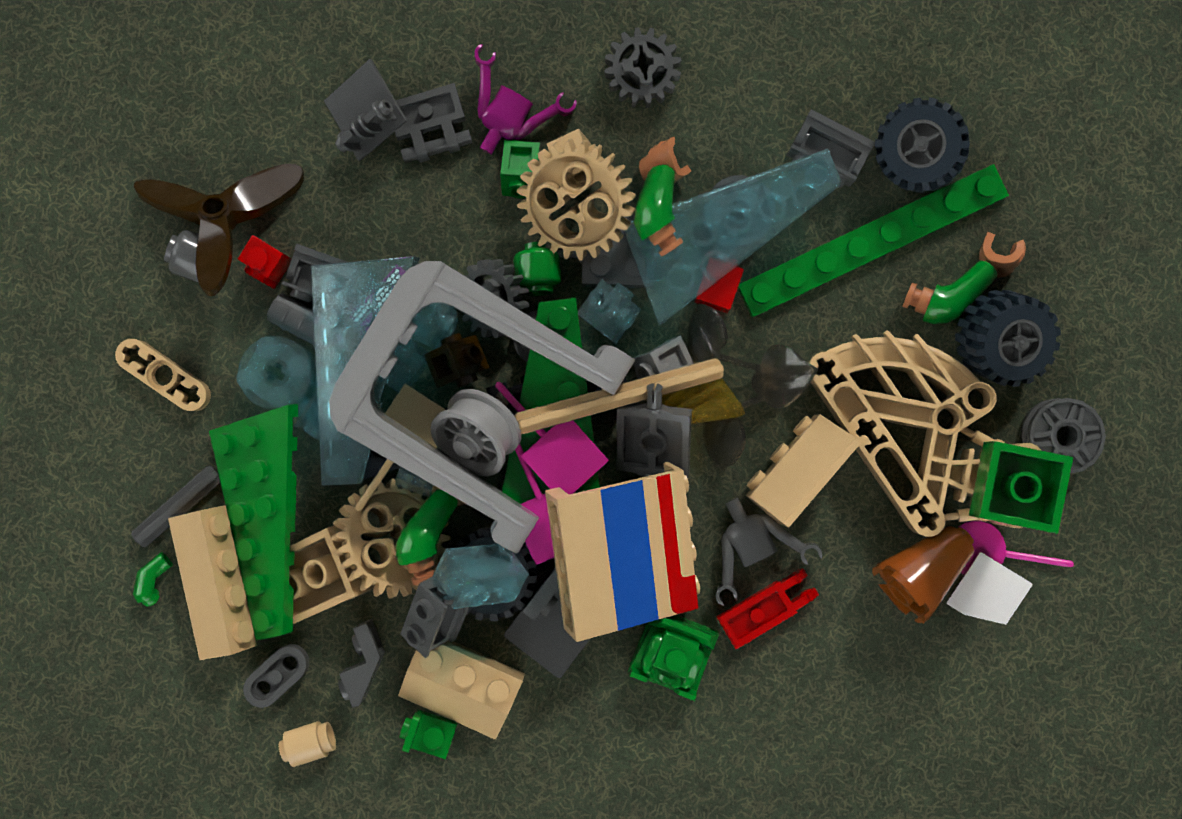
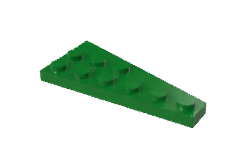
(545, 384)
(261, 508)

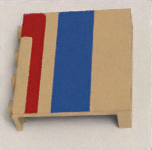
(623, 553)

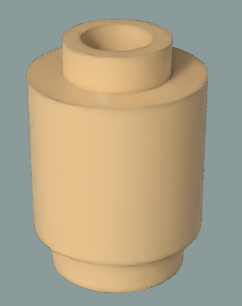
(307, 743)

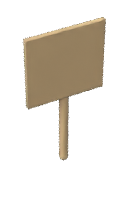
(414, 413)

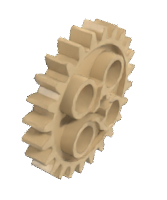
(595, 227)
(389, 505)

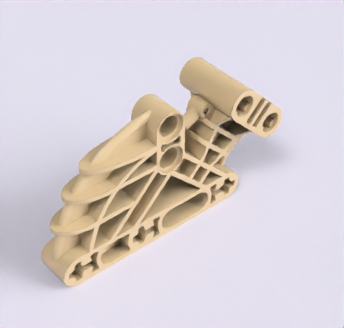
(936, 467)

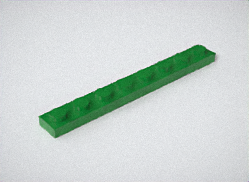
(872, 240)

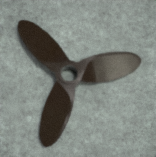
(221, 213)

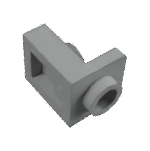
(663, 358)

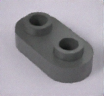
(277, 675)

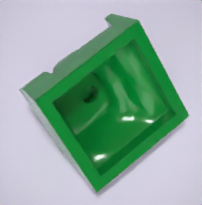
(673, 654)

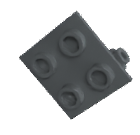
(364, 111)

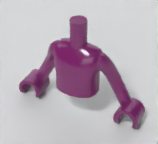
(508, 109)

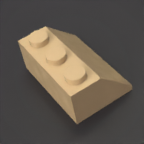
(801, 468)
(463, 686)

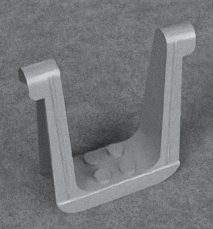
(359, 417)

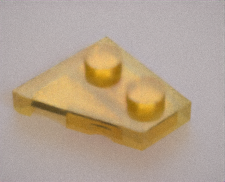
(708, 401)

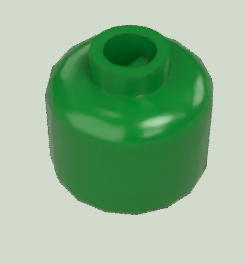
(539, 269)

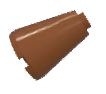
(925, 571)

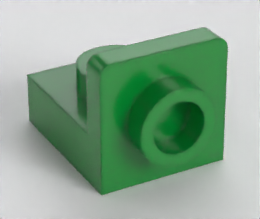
(514, 163)
(428, 734)

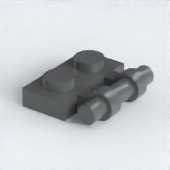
(427, 113)

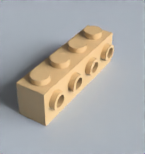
(212, 582)

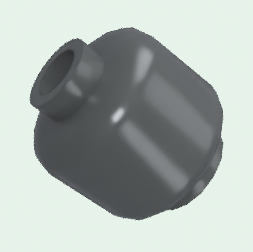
(182, 254)

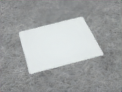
(989, 591)

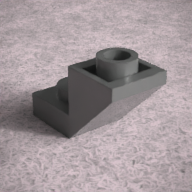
(358, 678)

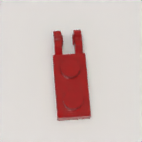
(764, 609)

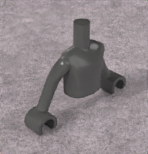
(752, 542)

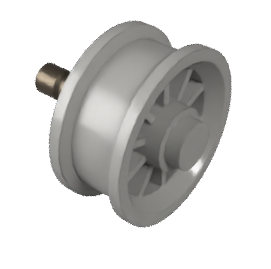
(477, 431)

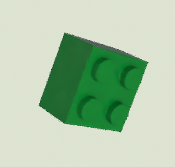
(1021, 486)

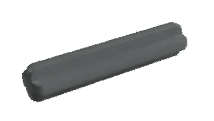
(177, 505)

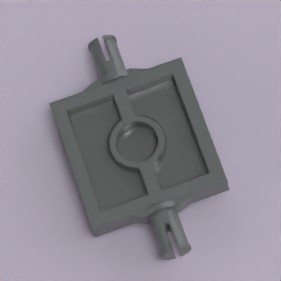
(611, 266)
(653, 435)

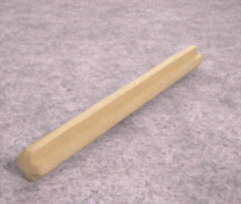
(626, 394)

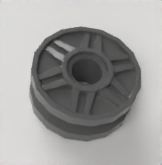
(1083, 429)

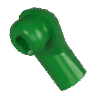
(146, 578)

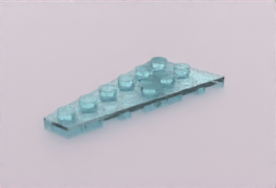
(727, 228)
(343, 309)

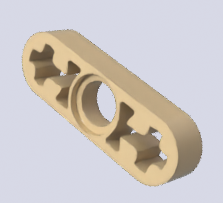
(147, 353)

